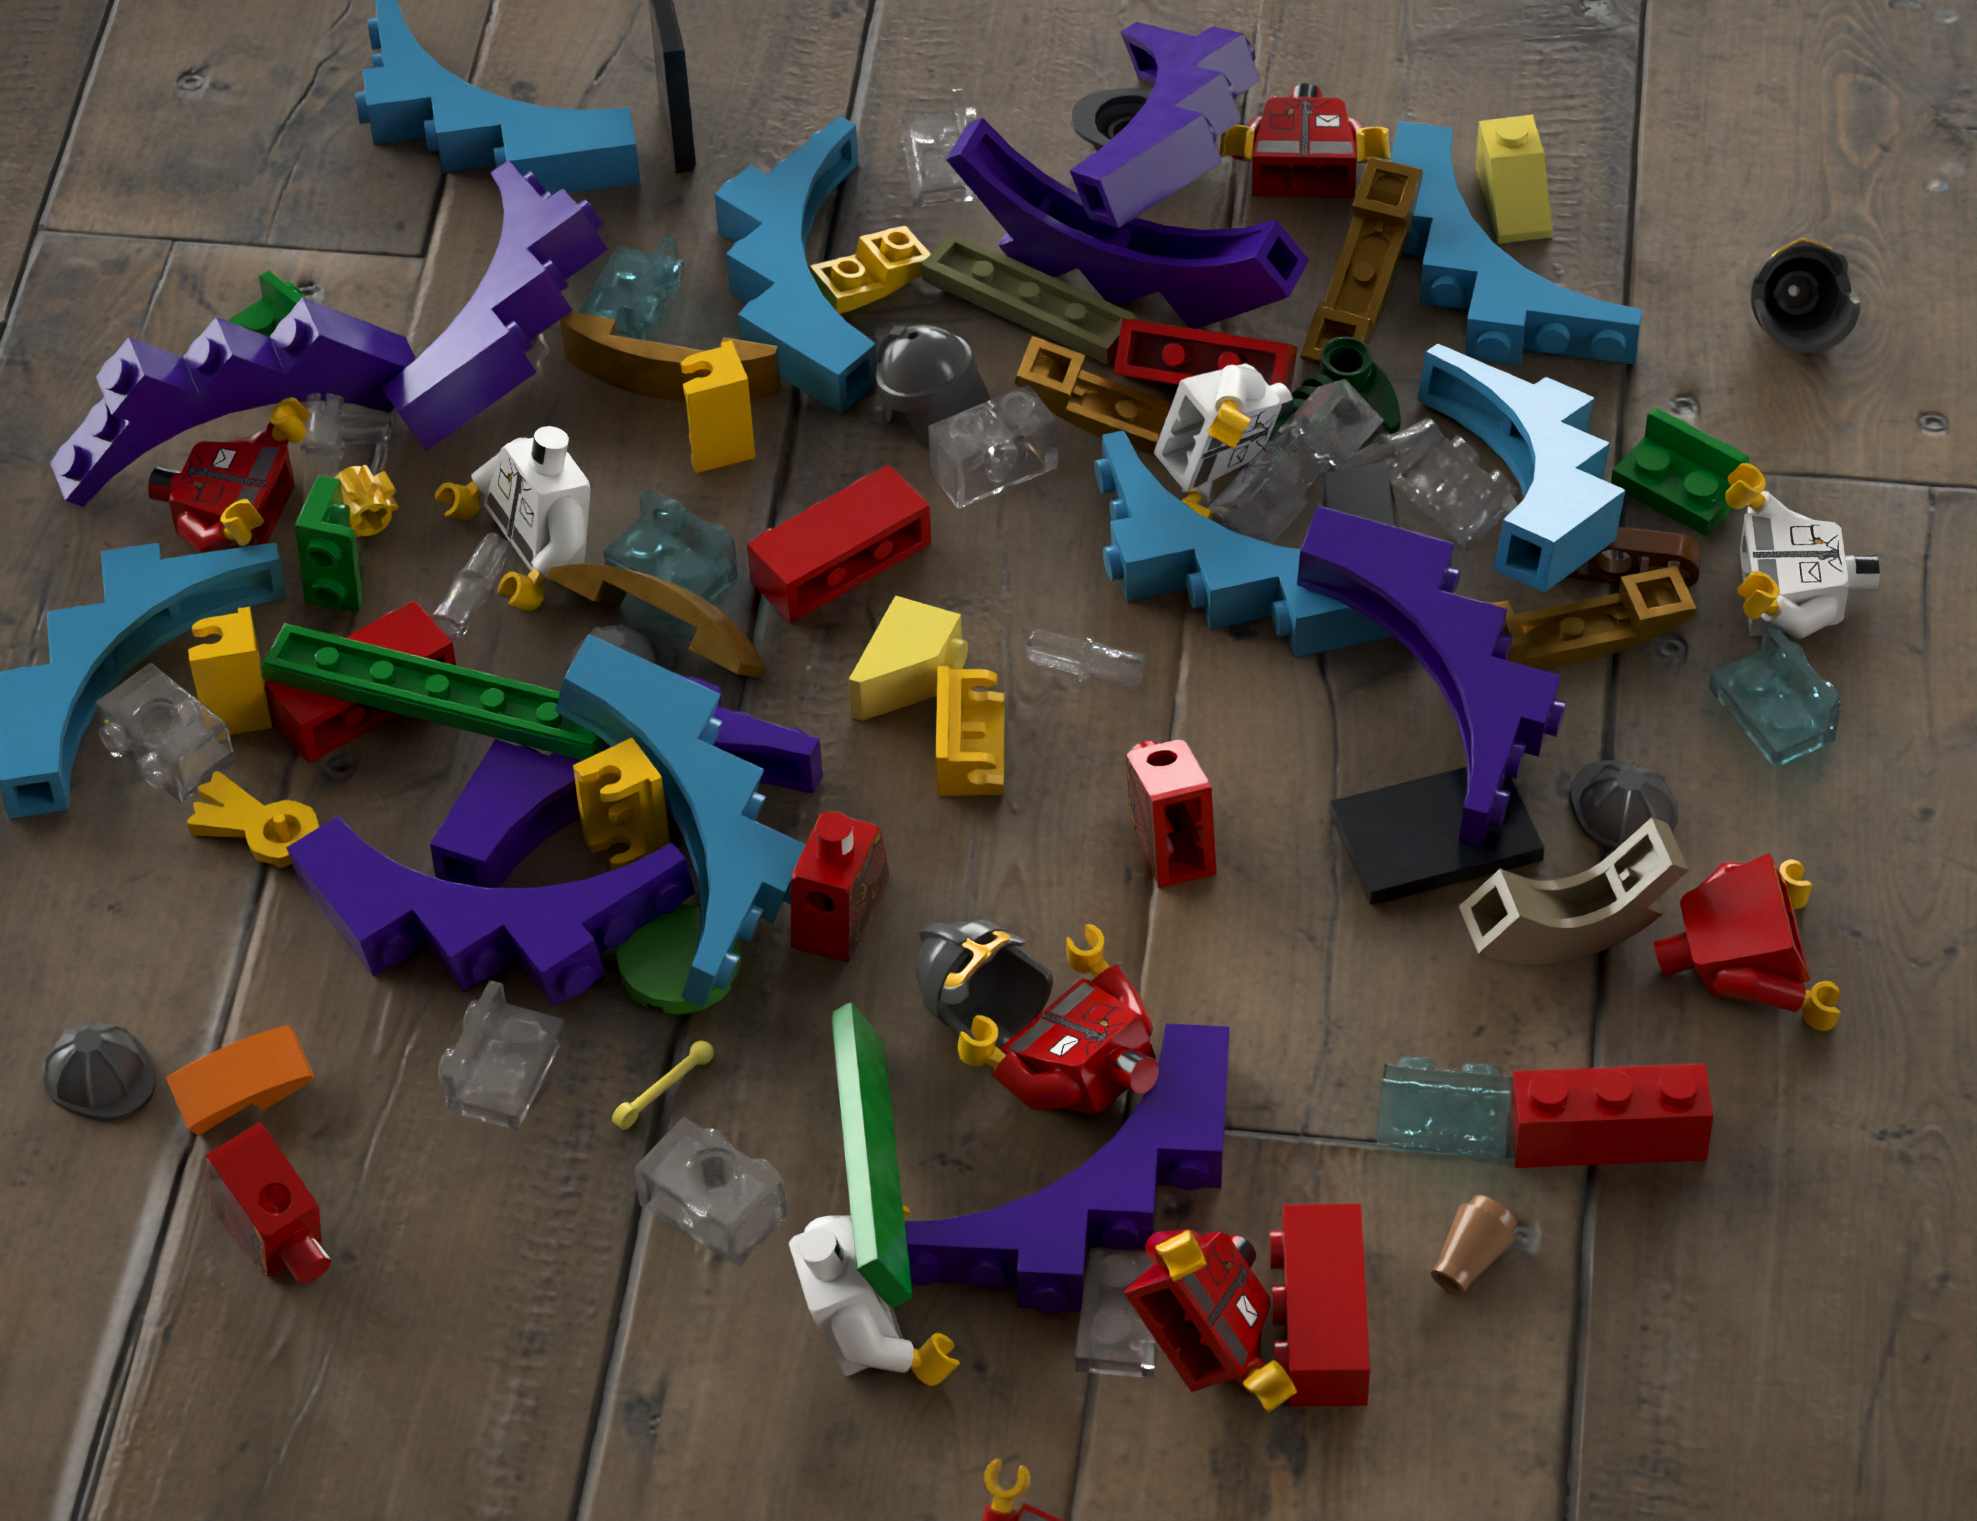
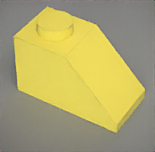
(1514, 178)
(904, 658)

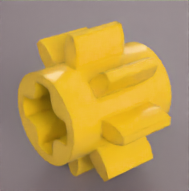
(368, 498)

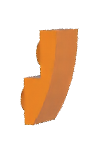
(243, 1073)

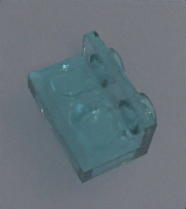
(636, 287)
(676, 547)
(1779, 699)
(1444, 1107)

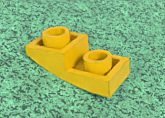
(879, 267)

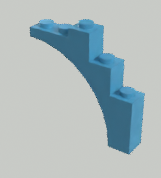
(472, 128)
(768, 269)
(1505, 301)
(1547, 446)
(1233, 577)
(98, 644)
(709, 792)

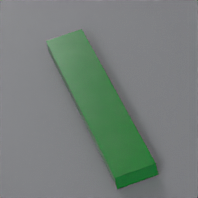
(426, 690)
(871, 1156)

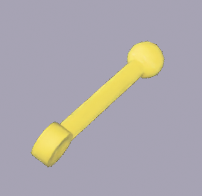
(626, 1113)

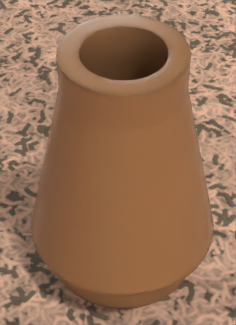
(1473, 1243)

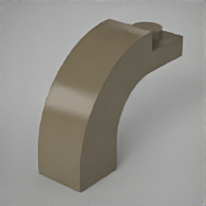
(1577, 915)

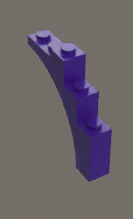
(1176, 128)
(1195, 270)
(519, 298)
(224, 372)
(1461, 642)
(528, 796)
(476, 930)
(1106, 1202)

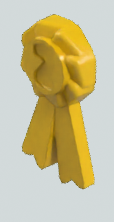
(238, 814)

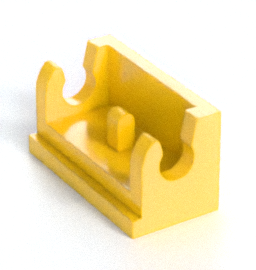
(718, 409)
(230, 672)
(969, 733)
(621, 803)

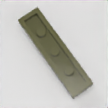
(1026, 296)

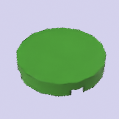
(659, 959)

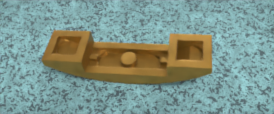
(1369, 256)
(654, 367)
(1089, 399)
(1600, 626)
(716, 635)

